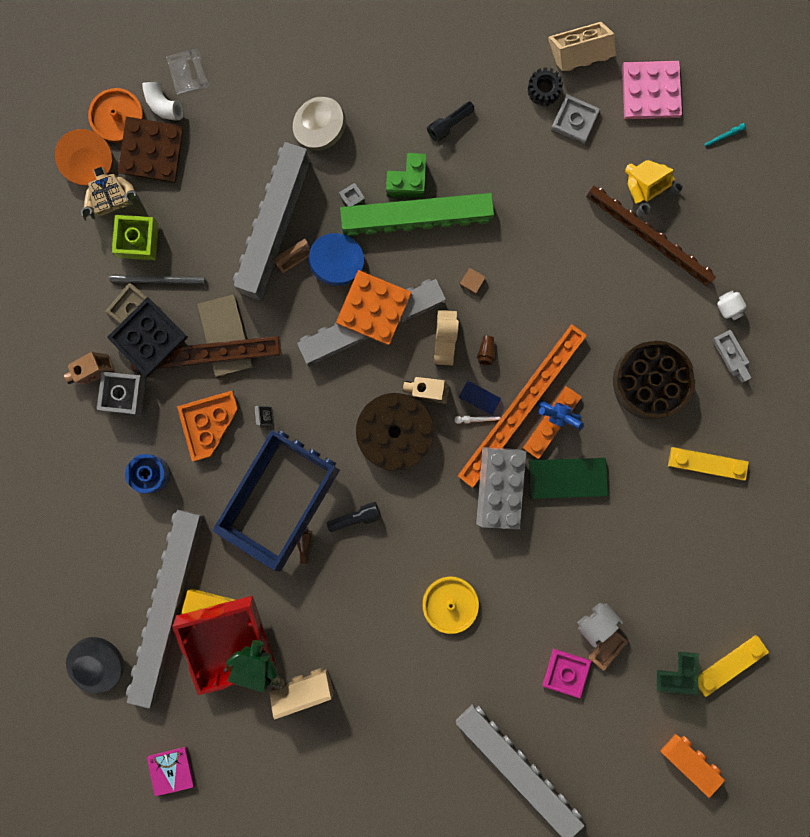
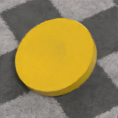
(450, 605)

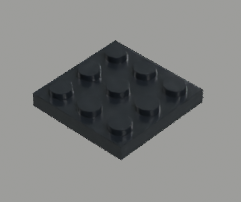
(147, 337)

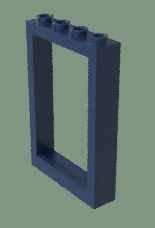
(224, 524)

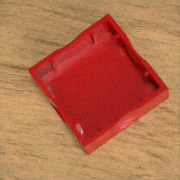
(213, 636)

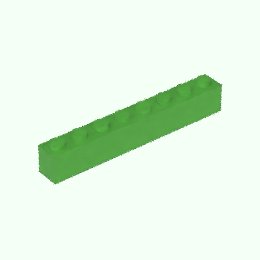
(417, 213)

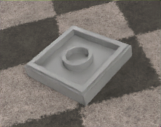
(575, 119)

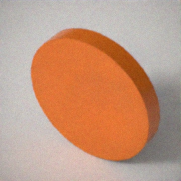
(109, 112)
(80, 154)

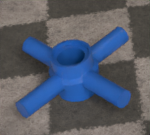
(560, 414)

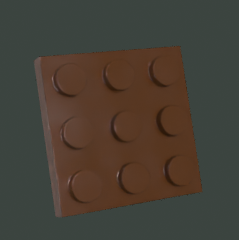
(150, 149)

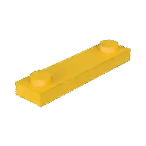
(708, 464)
(731, 665)

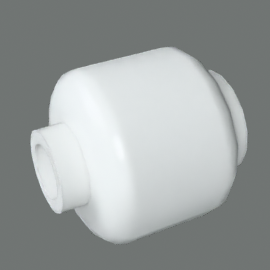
(731, 305)

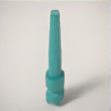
(733, 131)

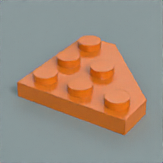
(207, 422)

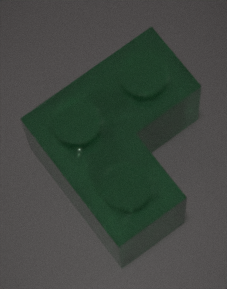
(681, 682)

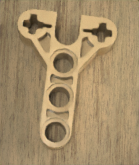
(445, 337)

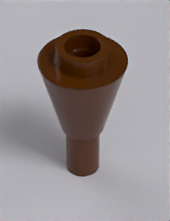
(303, 545)

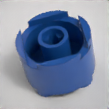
(143, 463)

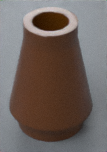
(486, 352)

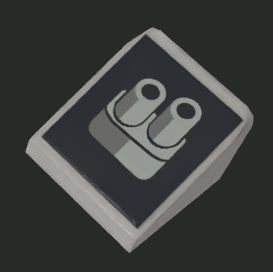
(264, 415)

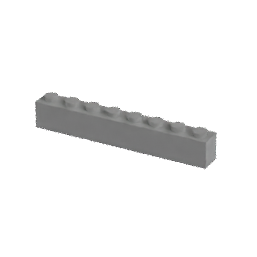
(338, 338)
(520, 772)

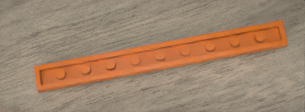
(525, 401)

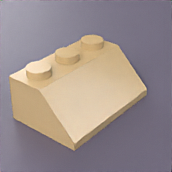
(583, 46)
(301, 693)

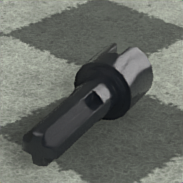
(441, 127)
(366, 514)

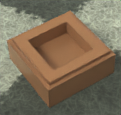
(472, 280)

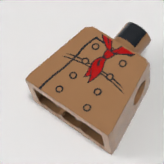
(88, 368)

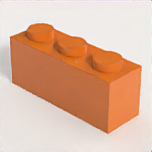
(693, 764)

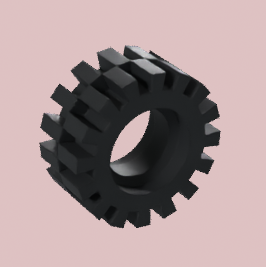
(547, 76)

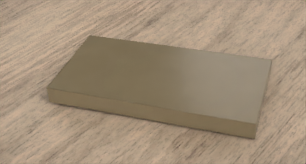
(222, 324)

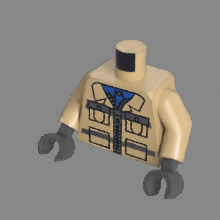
(107, 194)

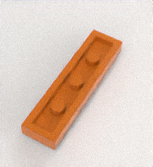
(546, 430)

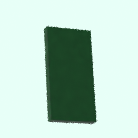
(568, 478)

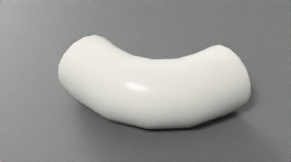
(159, 104)

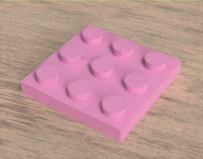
(651, 90)

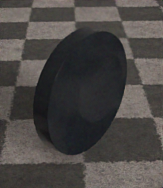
(94, 664)

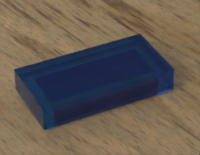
(479, 397)

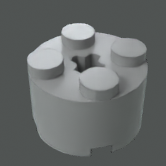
(599, 624)

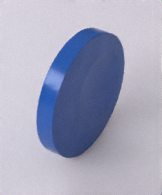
(336, 259)

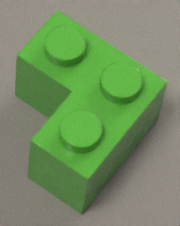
(408, 182)

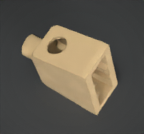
(435, 390)

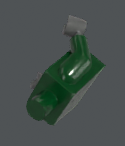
(253, 668)

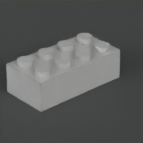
(501, 488)

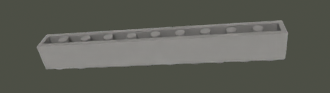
(164, 609)

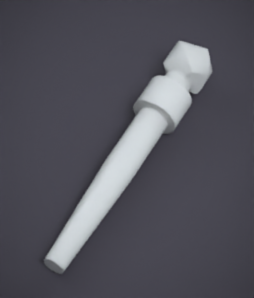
(467, 419)

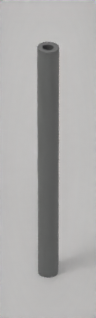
(157, 279)

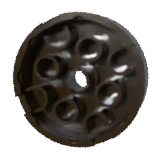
(673, 374)
(388, 412)

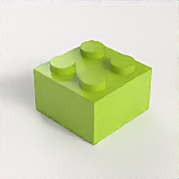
(135, 237)

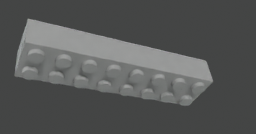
(272, 221)

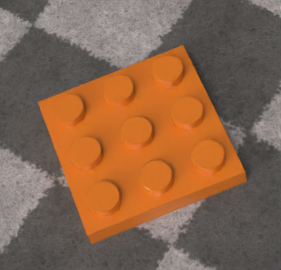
(373, 307)

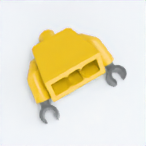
(648, 181)

